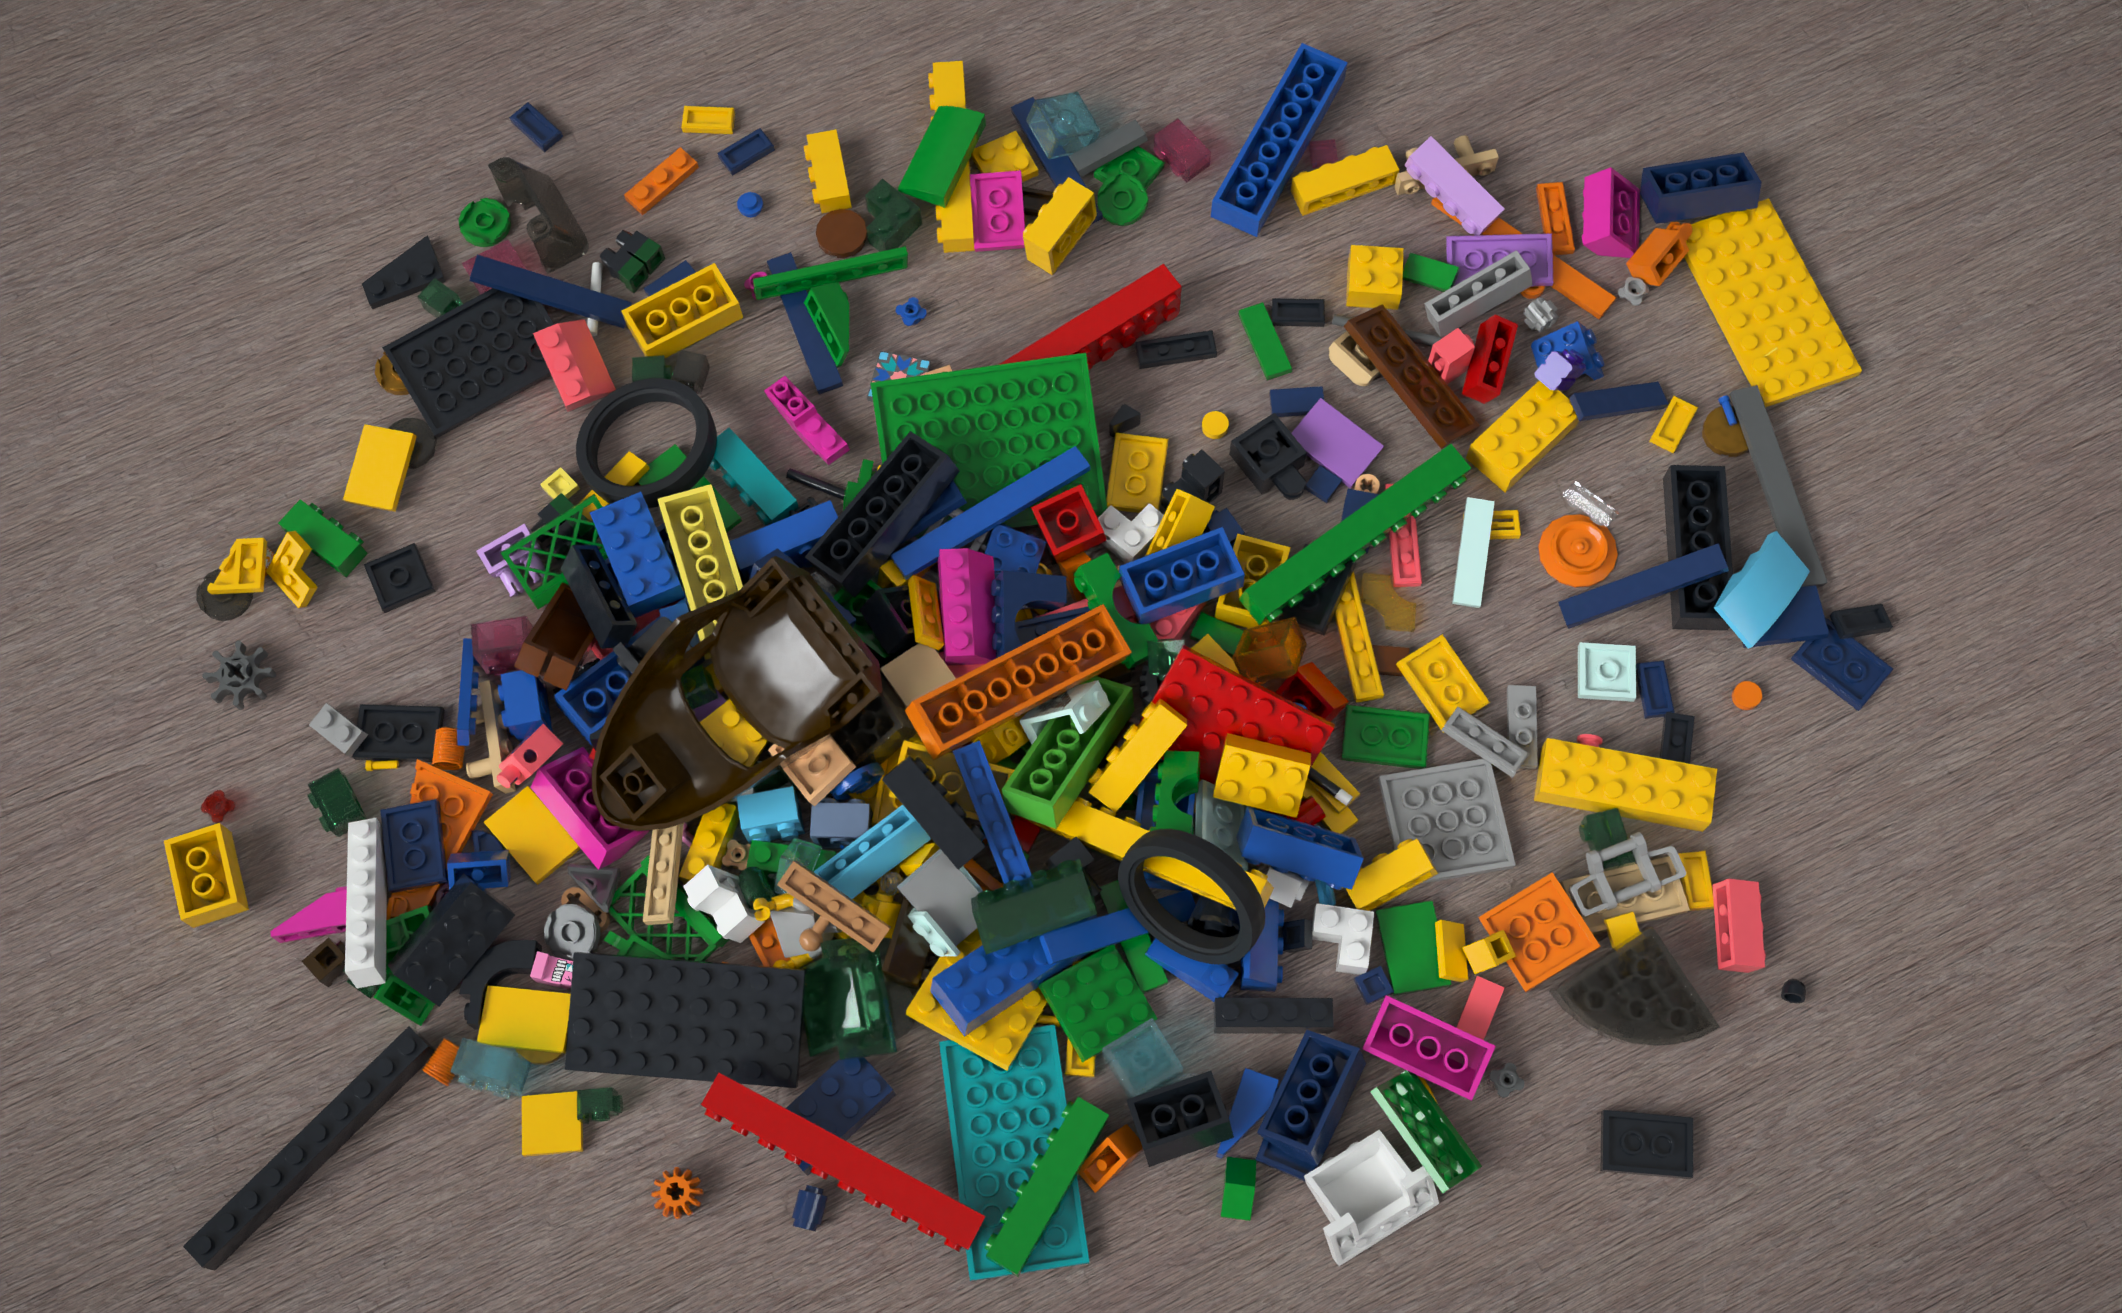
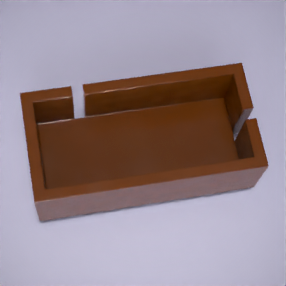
(557, 641)

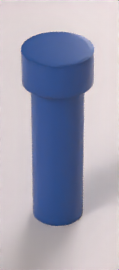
(1725, 402)

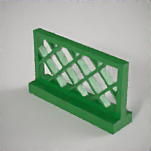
(543, 594)
(697, 919)
(1445, 1148)

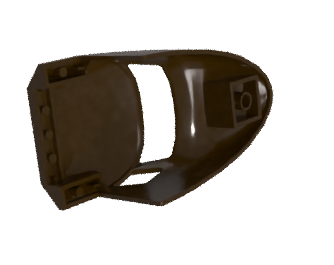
(781, 662)

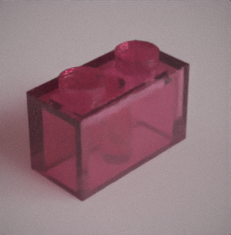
(1181, 150)

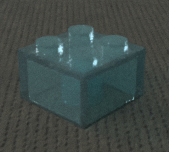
(1062, 124)
(1142, 1060)
(490, 1067)

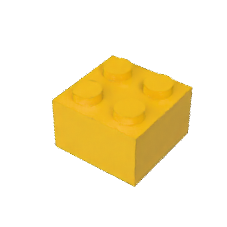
(1374, 276)

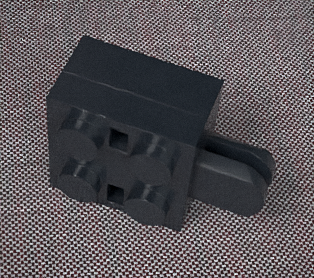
(1271, 457)

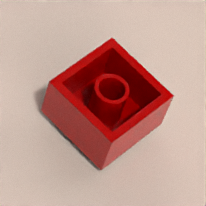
(1069, 523)

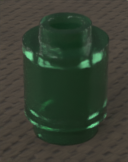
(755, 885)

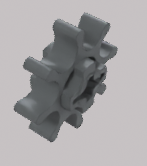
(235, 685)

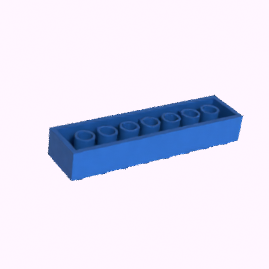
(1278, 140)

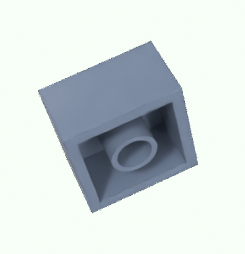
(839, 823)

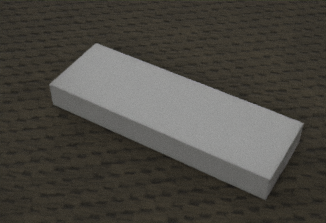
(1485, 741)

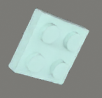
(1607, 672)

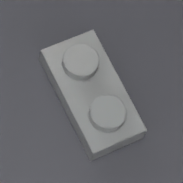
(338, 729)

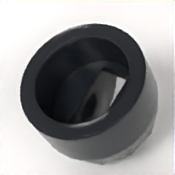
(1793, 991)

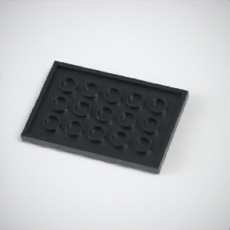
(471, 358)

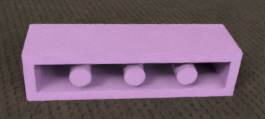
(1453, 187)

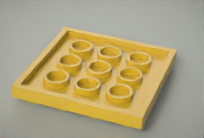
(995, 1040)

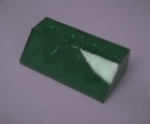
(1033, 905)

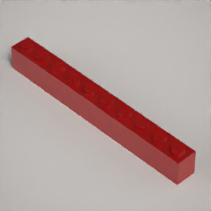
(842, 1161)

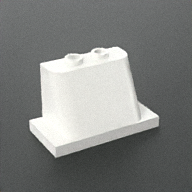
(1368, 1195)

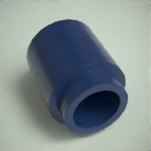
(809, 1208)

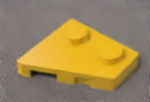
(243, 568)

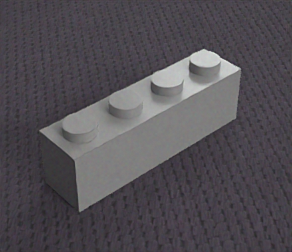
(1478, 293)

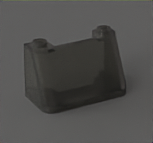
(555, 230)

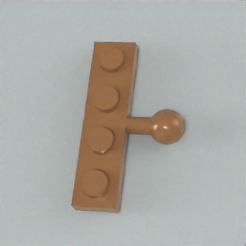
(833, 908)

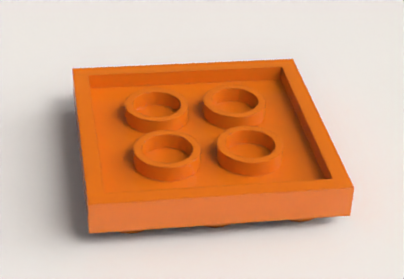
(1542, 931)

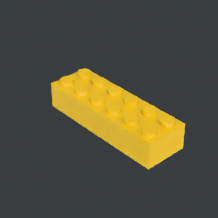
(1634, 783)

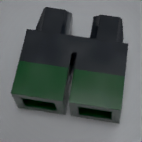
(633, 260)
(551, 511)

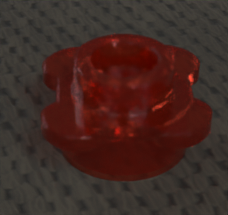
(214, 799)

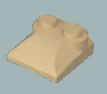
(1352, 360)

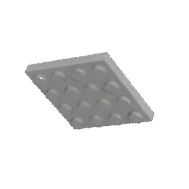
(1453, 816)

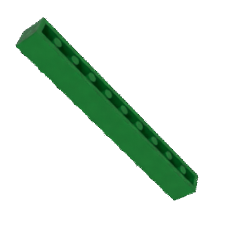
(1355, 534)

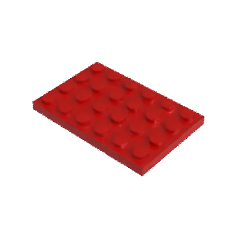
(1225, 702)

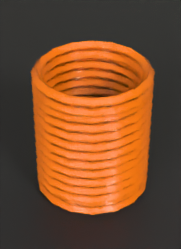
(447, 752)
(441, 1062)

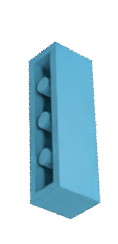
(874, 853)

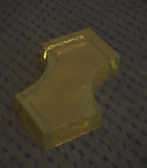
(1379, 593)

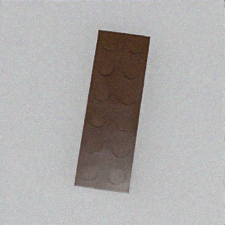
(1411, 376)

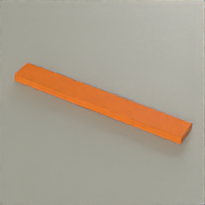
(1565, 278)

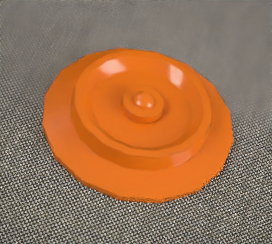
(1577, 551)

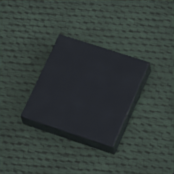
(399, 578)

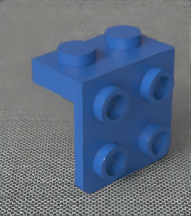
(1571, 337)
(1014, 550)

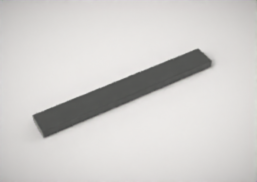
(1776, 480)

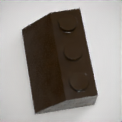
(907, 953)

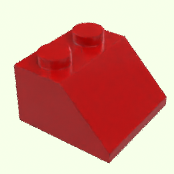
(1313, 691)

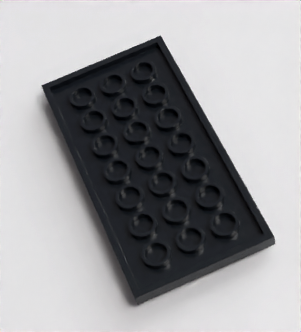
(685, 1019)

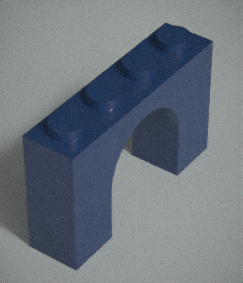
(1021, 591)

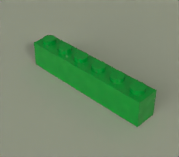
(1047, 1186)

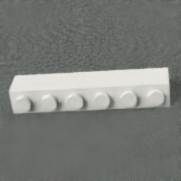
(366, 904)

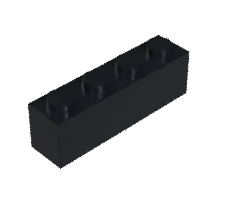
(598, 596)
(1273, 1015)

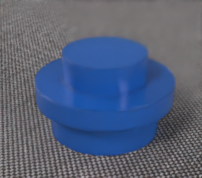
(750, 204)

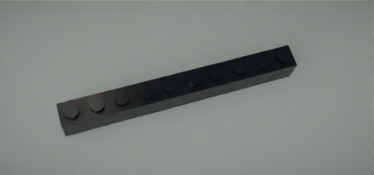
(309, 1150)

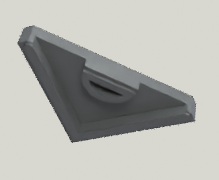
(598, 884)

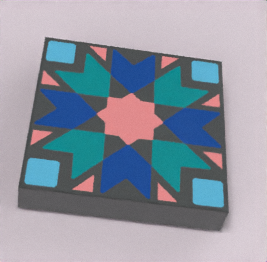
(897, 366)

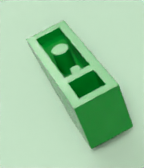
(830, 313)

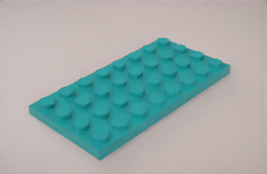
(996, 1134)

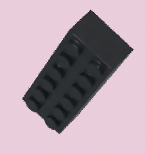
(882, 513)
(1696, 520)

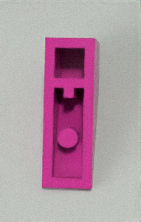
(319, 918)

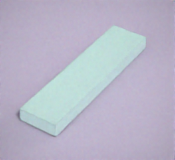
(1473, 552)

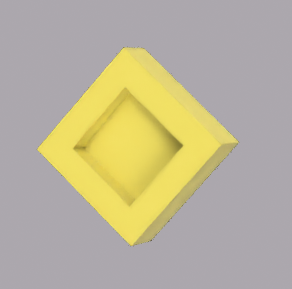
(559, 483)

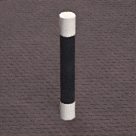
(1329, 786)

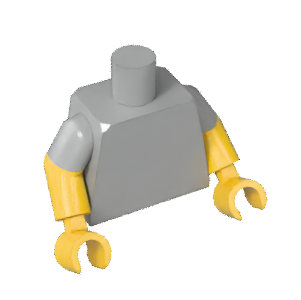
(790, 920)

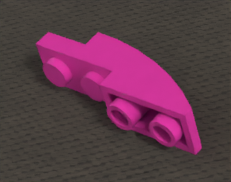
(806, 421)

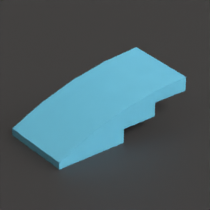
(1761, 589)

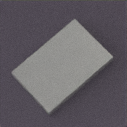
(944, 894)

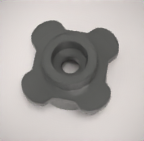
(1504, 1088)

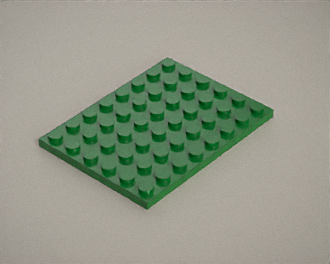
(997, 424)

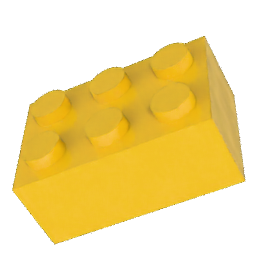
(1059, 225)
(1256, 560)
(1262, 775)
(206, 875)

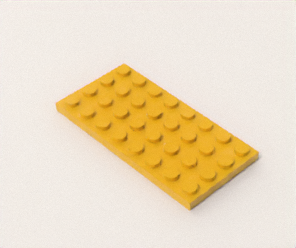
(1768, 302)

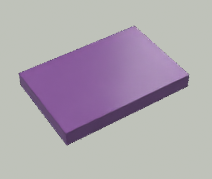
(1336, 442)

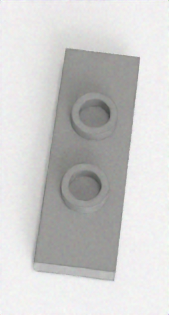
(1523, 721)

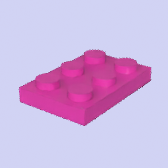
(997, 210)

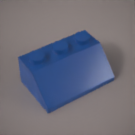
(1259, 965)

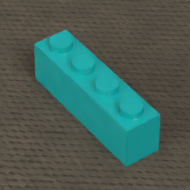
(752, 479)

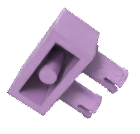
(497, 565)

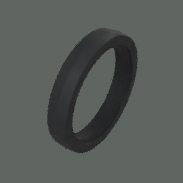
(625, 399)
(1215, 865)

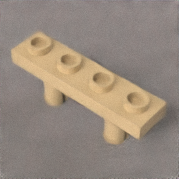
(1475, 164)
(496, 733)

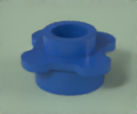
(911, 318)

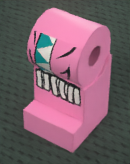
(552, 971)

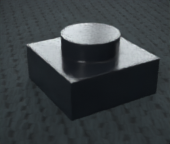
(1297, 935)

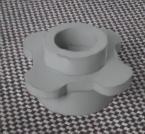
(1633, 284)

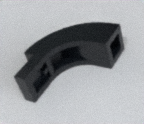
(492, 967)

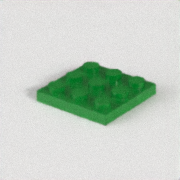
(1096, 1001)

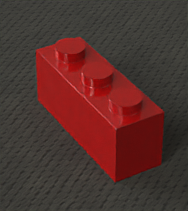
(1490, 359)

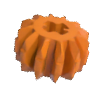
(670, 1203)

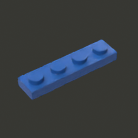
(467, 701)

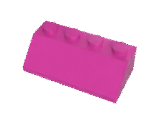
(966, 606)
(568, 795)
(1428, 1047)

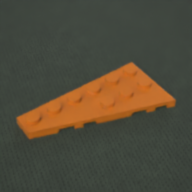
(460, 811)

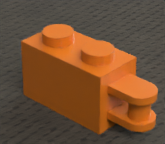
(1660, 253)

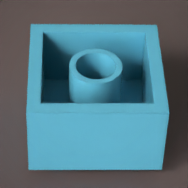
(771, 815)

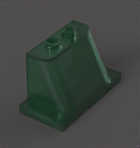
(847, 1003)

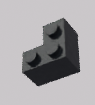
(1199, 477)

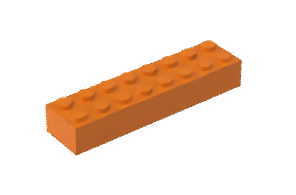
(1017, 682)

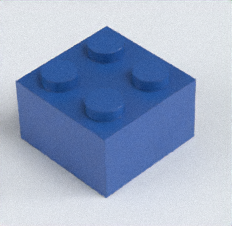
(524, 702)

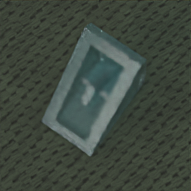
(799, 850)

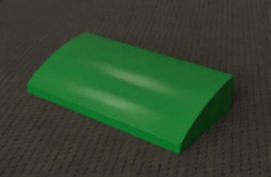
(943, 154)

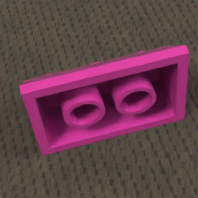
(1611, 214)

